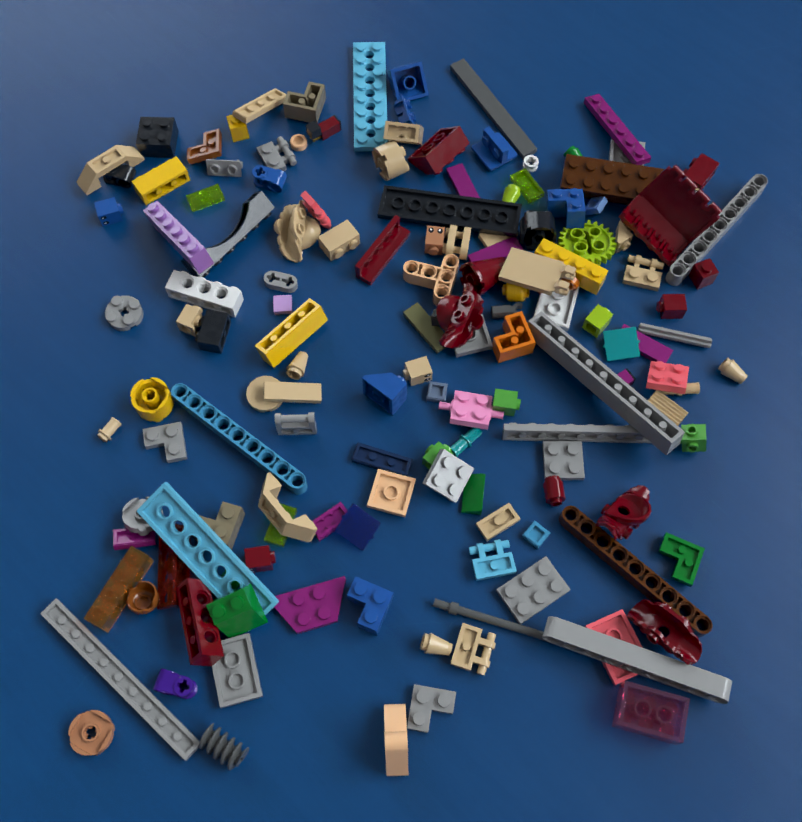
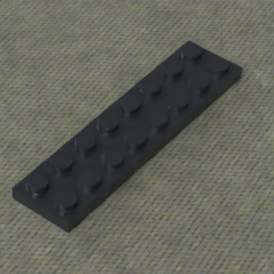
(449, 209)

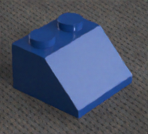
(408, 81)
(385, 390)

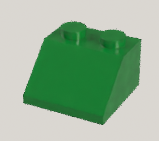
(237, 612)

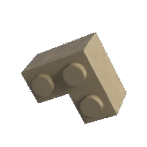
(305, 106)
(226, 523)

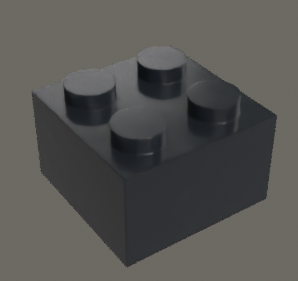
(157, 137)

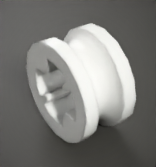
(530, 158)

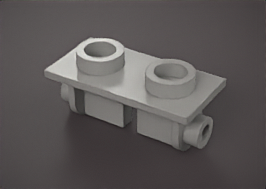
(224, 167)

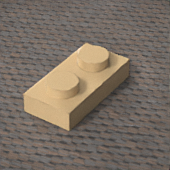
(497, 522)

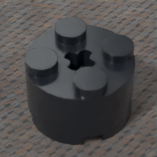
(535, 227)

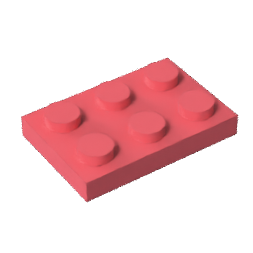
(619, 627)

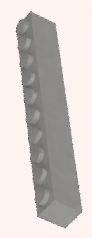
(606, 384)

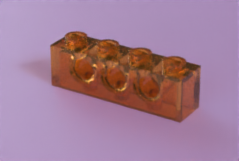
(115, 592)

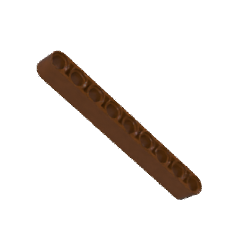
(629, 560)

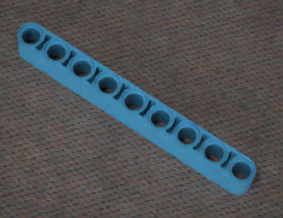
(243, 445)

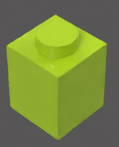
(597, 320)

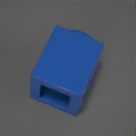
(109, 211)

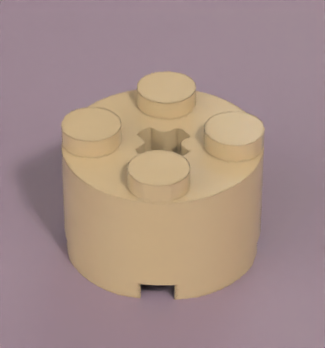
(390, 160)

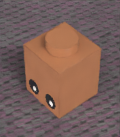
(434, 240)

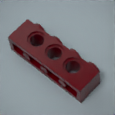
(200, 632)

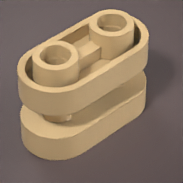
(451, 234)

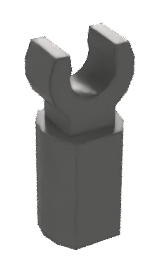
(504, 310)

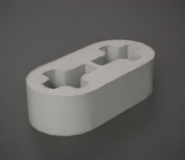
(280, 281)

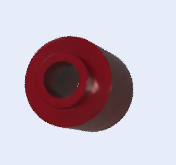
(554, 491)

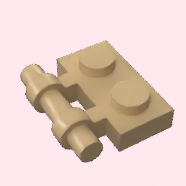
(643, 277)
(466, 648)

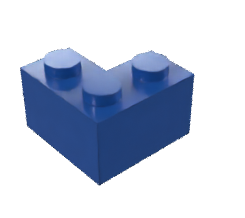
(567, 204)
(375, 603)

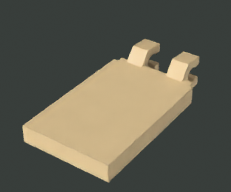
(536, 272)

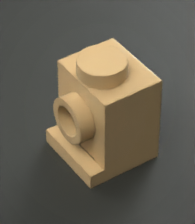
(190, 319)

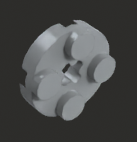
(122, 303)
(132, 520)

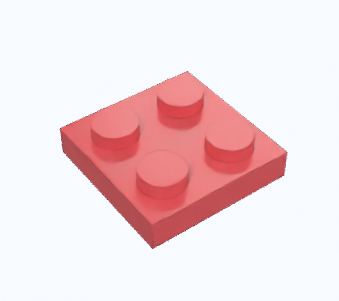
(667, 377)

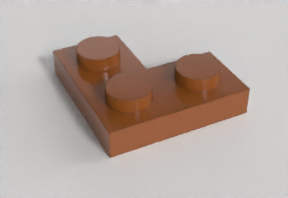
(209, 149)

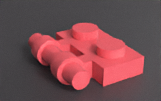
(315, 210)

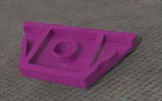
(312, 605)

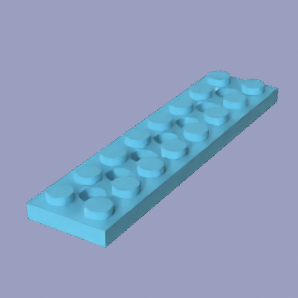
(361, 89)
(207, 540)

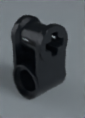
(120, 176)

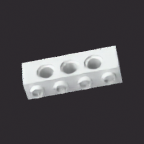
(194, 295)

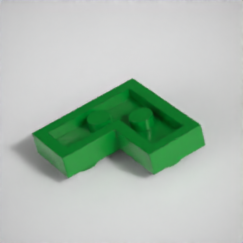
(687, 556)

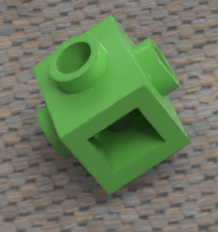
(694, 438)

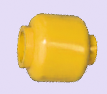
(515, 293)

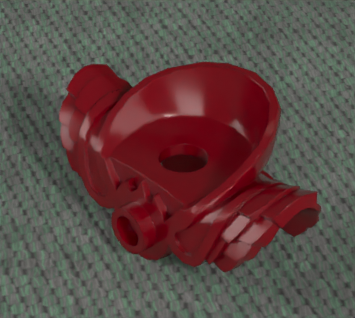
(459, 317)
(639, 509)
(681, 640)

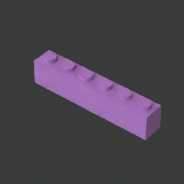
(178, 237)

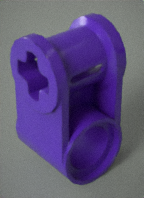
(172, 683)

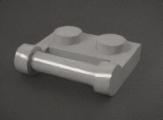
(296, 424)

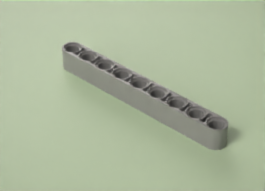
(709, 238)
(637, 660)

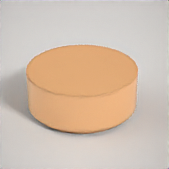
(298, 142)

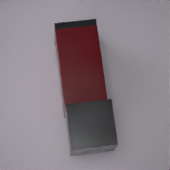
(324, 129)

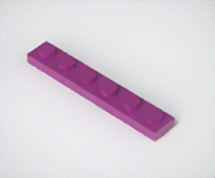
(617, 130)

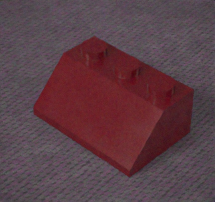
(439, 150)

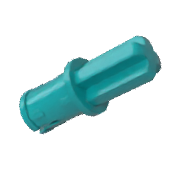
(465, 441)

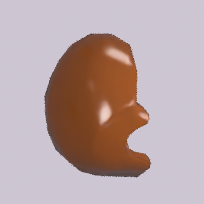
(143, 598)

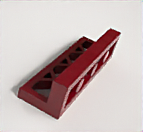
(381, 251)

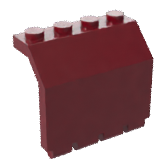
(670, 214)

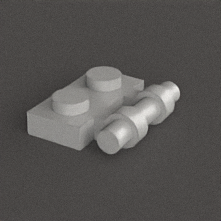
(271, 156)

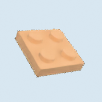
(391, 493)

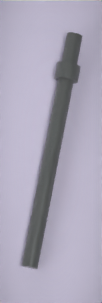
(454, 608)

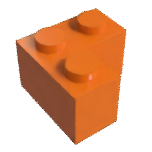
(516, 340)

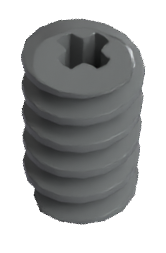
(222, 747)

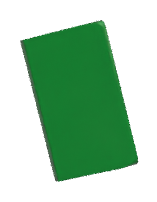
(473, 494)

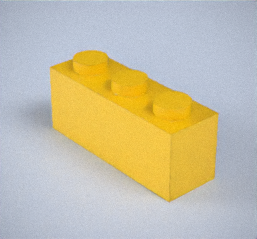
(161, 180)

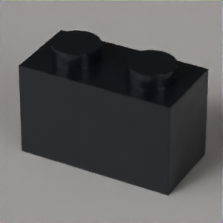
(213, 331)

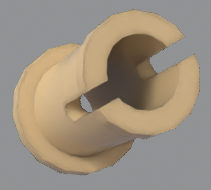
(109, 429)

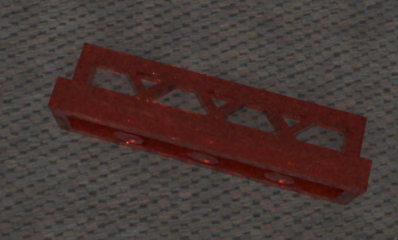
(177, 573)

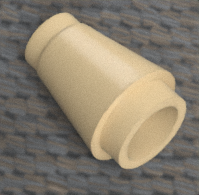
(297, 366)
(732, 370)
(435, 645)

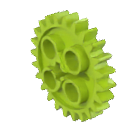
(598, 240)

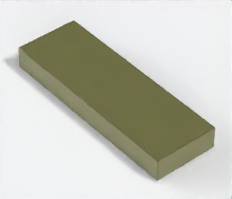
(422, 323)

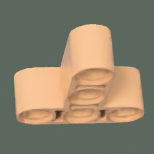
(438, 274)
(396, 740)

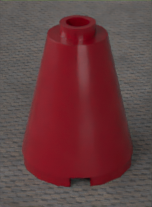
(482, 273)

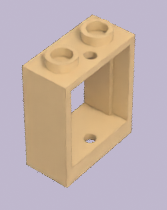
(403, 132)

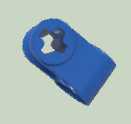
(271, 178)

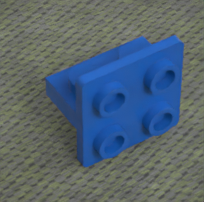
(493, 149)

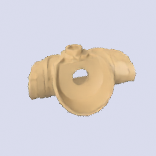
(296, 231)

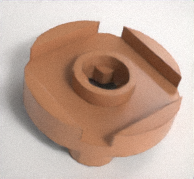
(94, 745)

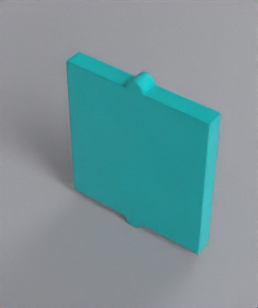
(621, 344)

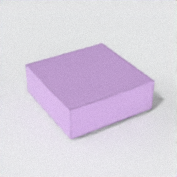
(282, 304)

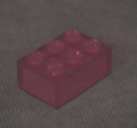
(651, 712)

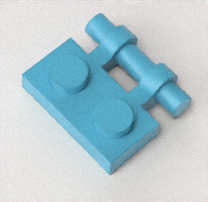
(494, 565)

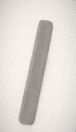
(675, 335)

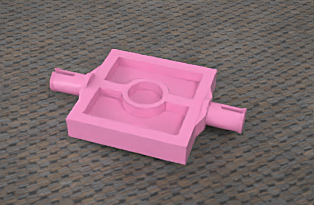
(471, 410)

